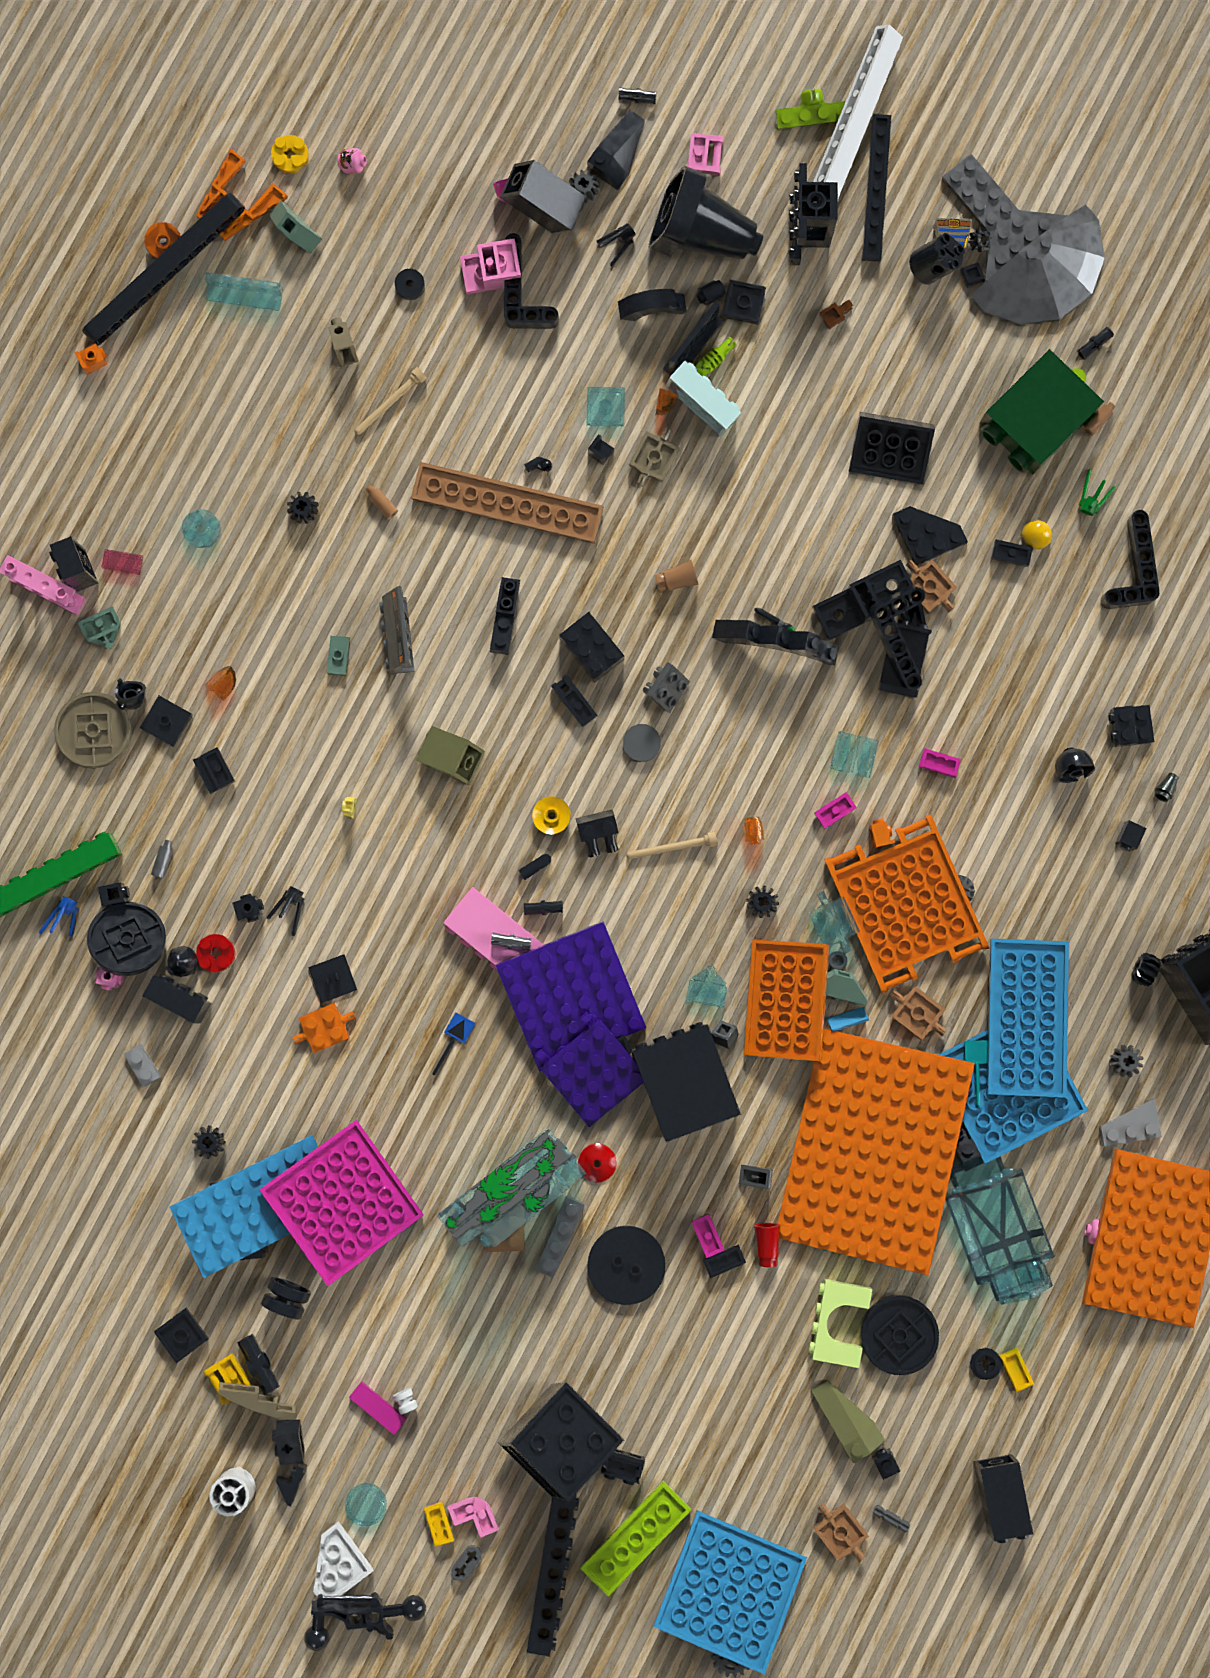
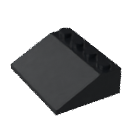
(891, 447)

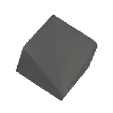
(725, 1034)

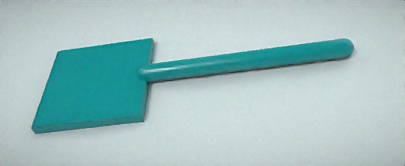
(977, 1052)

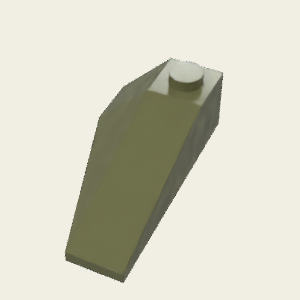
(852, 1426)

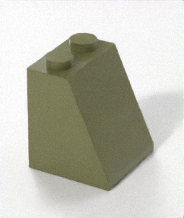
(450, 755)

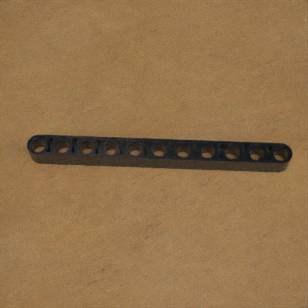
(163, 269)

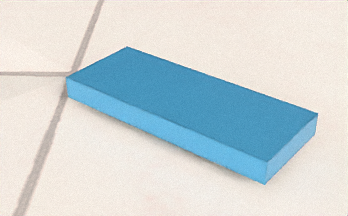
(848, 1019)

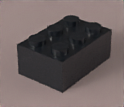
(73, 564)
(591, 647)
(177, 998)

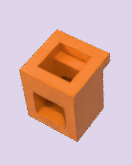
(92, 364)
(881, 833)

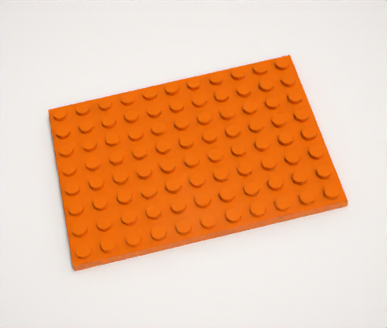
(875, 1151)

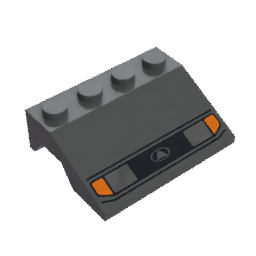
(397, 632)

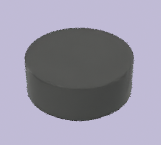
(837, 960)

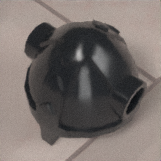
(130, 694)
(182, 961)

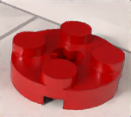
(207, 960)

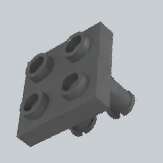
(667, 687)

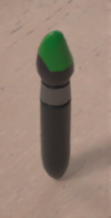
(773, 619)

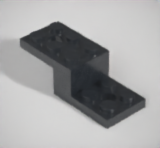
(858, 599)

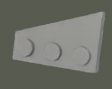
(1135, 1125)

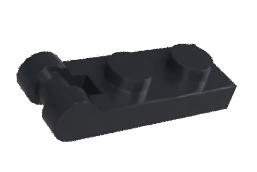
(574, 701)

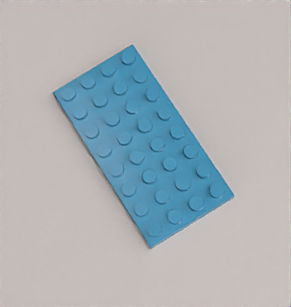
(1028, 1018)
(233, 1215)

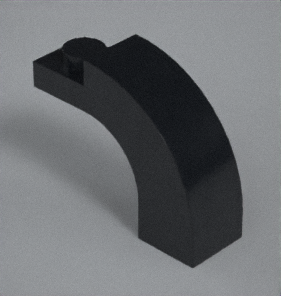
(649, 302)

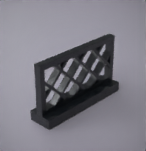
(696, 339)

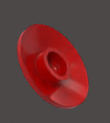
(606, 1157)

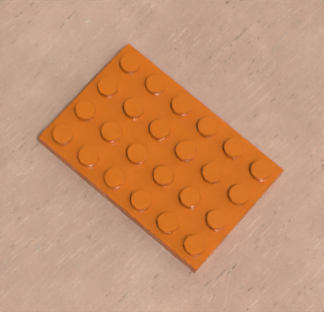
(786, 1000)

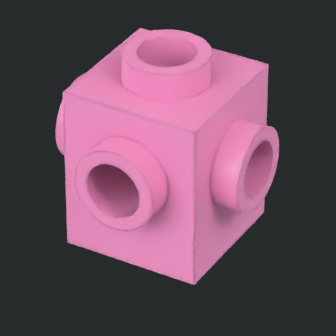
(108, 984)

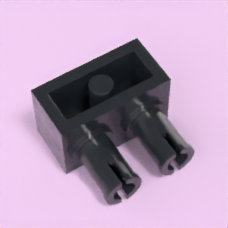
(597, 826)

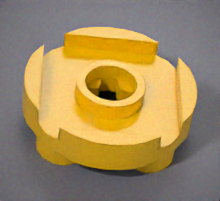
(285, 144)

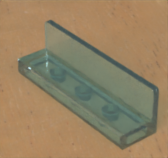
(243, 291)

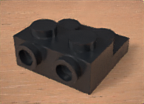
(1131, 725)

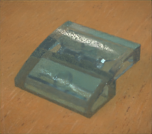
(854, 754)

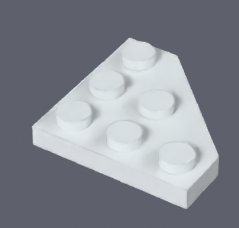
(339, 1563)

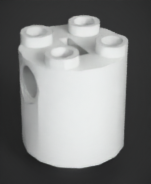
(232, 1491)

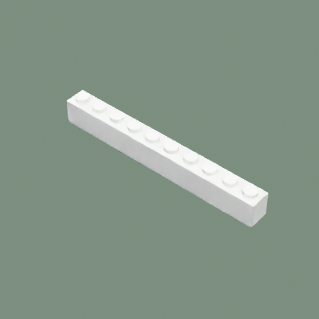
(859, 106)

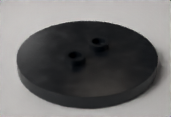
(126, 938)
(626, 1265)
(899, 1335)

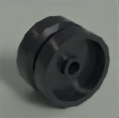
(285, 1298)

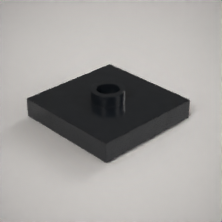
(743, 302)
(166, 721)
(181, 1335)

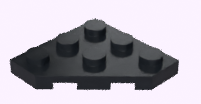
(927, 534)

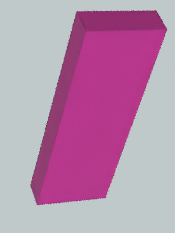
(378, 1407)

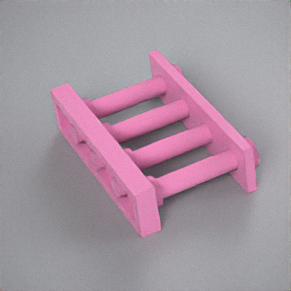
(42, 585)

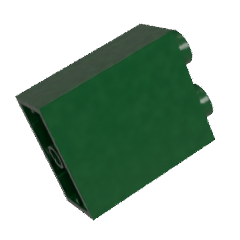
(1039, 413)

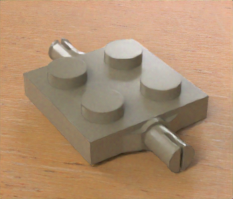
(654, 456)

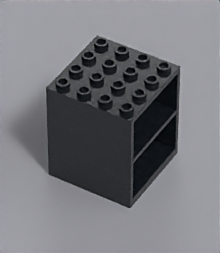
(1189, 980)
(686, 1081)
(561, 1441)

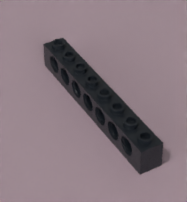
(544, 1644)

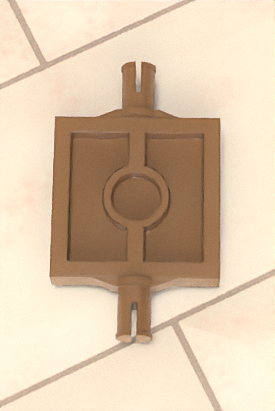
(934, 583)
(918, 1012)
(841, 1532)

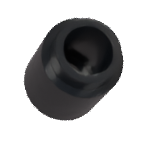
(710, 292)

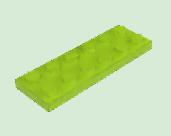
(635, 1538)

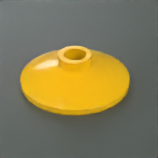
(544, 807)

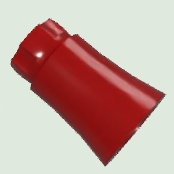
(767, 1243)

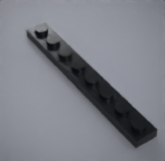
(876, 188)

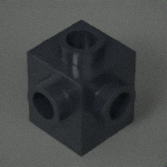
(241, 908)

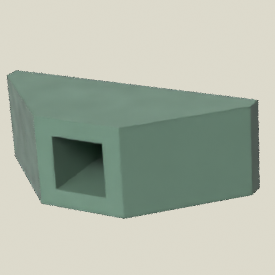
(294, 227)
(844, 986)

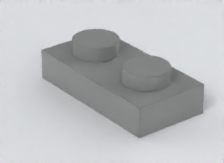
(142, 1065)

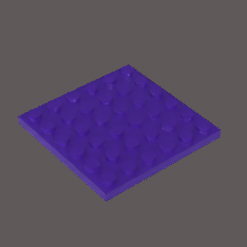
(564, 981)

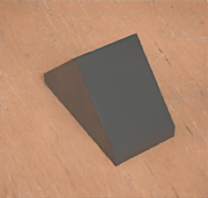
(756, 1176)

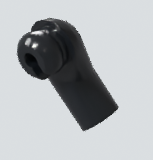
(539, 463)

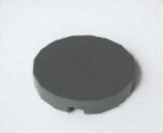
(641, 742)

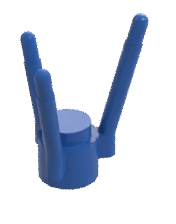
(64, 906)

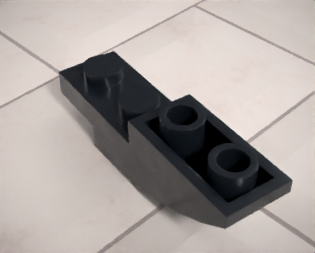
(505, 616)

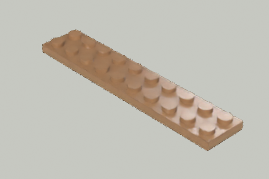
(507, 502)

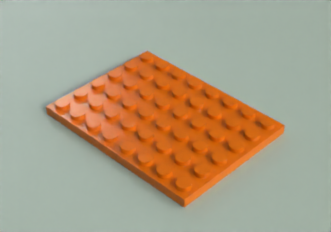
(1151, 1240)

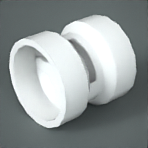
(405, 1401)

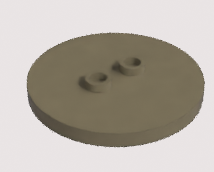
(92, 730)

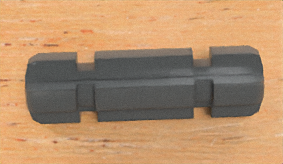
(891, 1518)

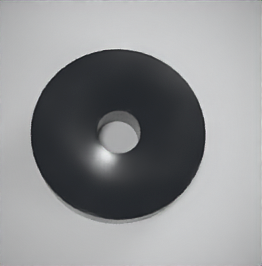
(415, 290)

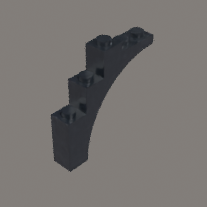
(775, 637)

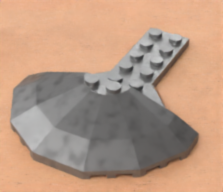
(1036, 260)

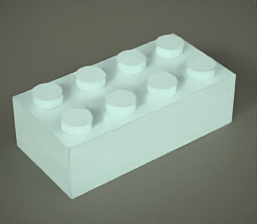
(703, 398)

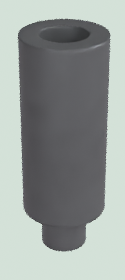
(162, 859)

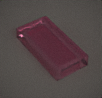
(122, 561)

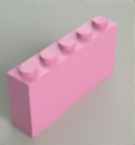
(476, 921)

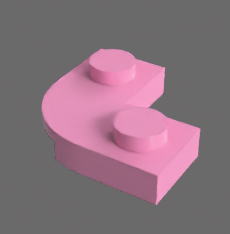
(475, 1509)

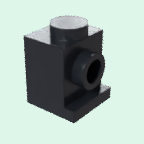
(107, 894)

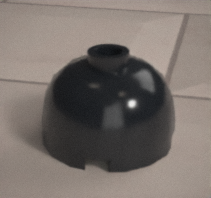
(1073, 764)

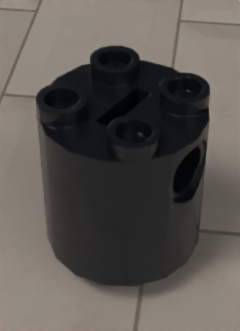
(936, 259)

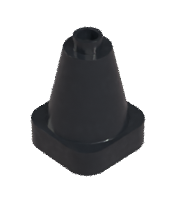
(701, 221)

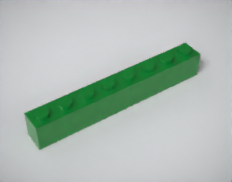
(58, 872)

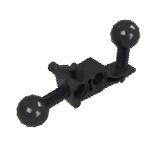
(317, 1636)

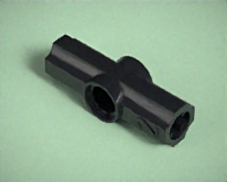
(258, 1364)

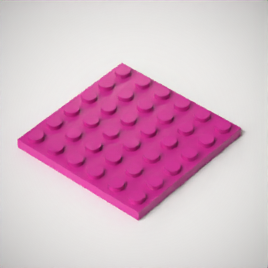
(341, 1202)

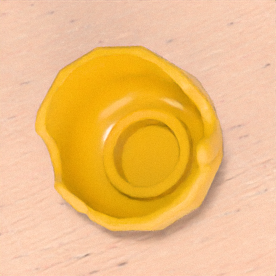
(1037, 534)

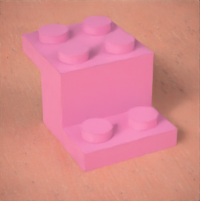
(490, 266)

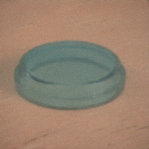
(366, 1504)

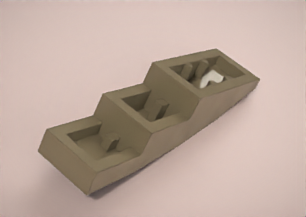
(249, 1397)

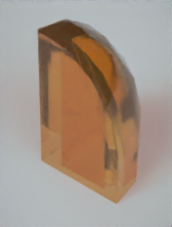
(665, 402)
(222, 682)

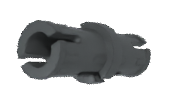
(511, 941)

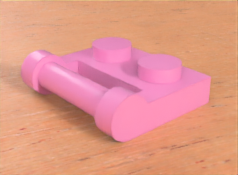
(699, 152)

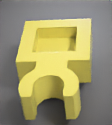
(349, 806)

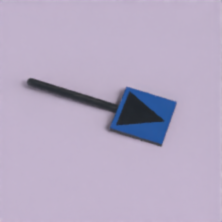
(459, 1029)

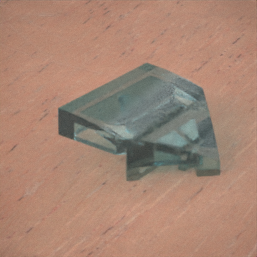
(707, 988)

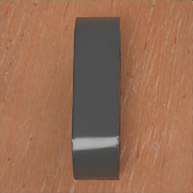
(463, 1560)

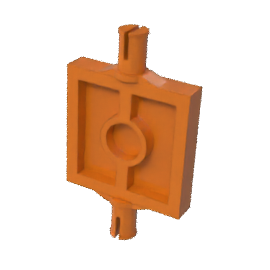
(324, 1027)

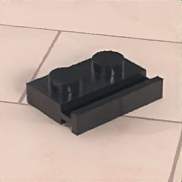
(214, 770)

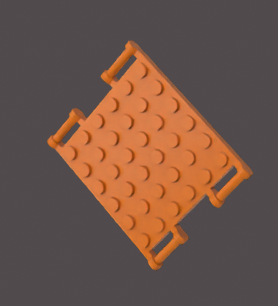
(907, 903)

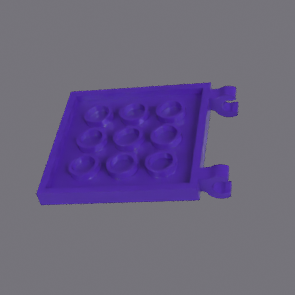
(592, 1071)

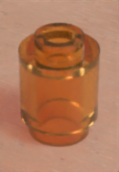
(753, 830)

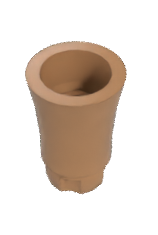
(677, 577)

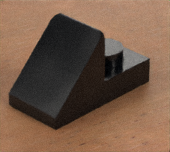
(290, 1487)

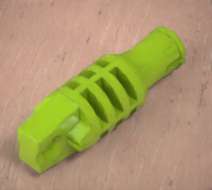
(714, 357)

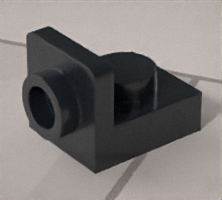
(885, 1463)

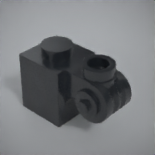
(967, 1151)

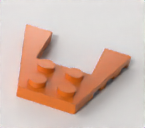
(264, 204)

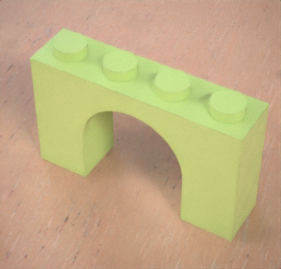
(833, 1295)

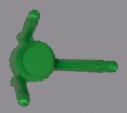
(1089, 506)

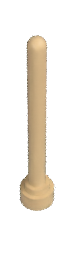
(416, 377)
(708, 840)

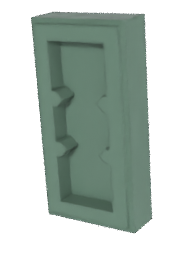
(338, 655)

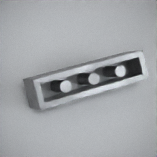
(560, 1236)

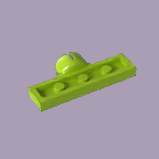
(810, 112)

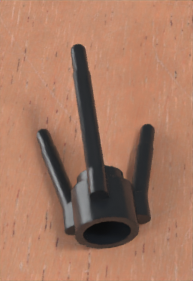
(623, 234)
(292, 897)

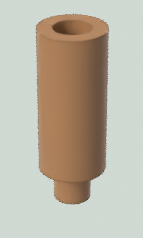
(1098, 419)
(381, 502)

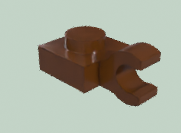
(835, 314)

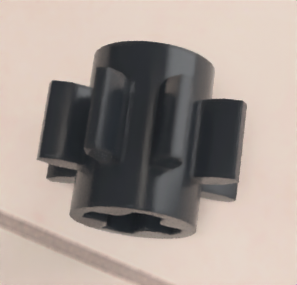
(974, 240)

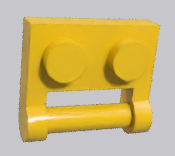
(231, 1373)

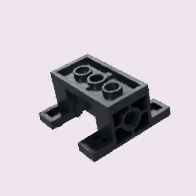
(813, 213)

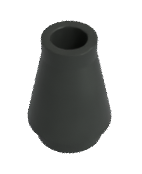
(1166, 788)

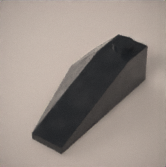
(616, 152)

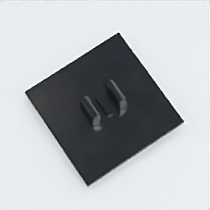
(332, 978)

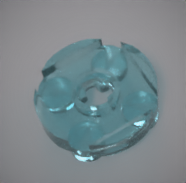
(192, 534)

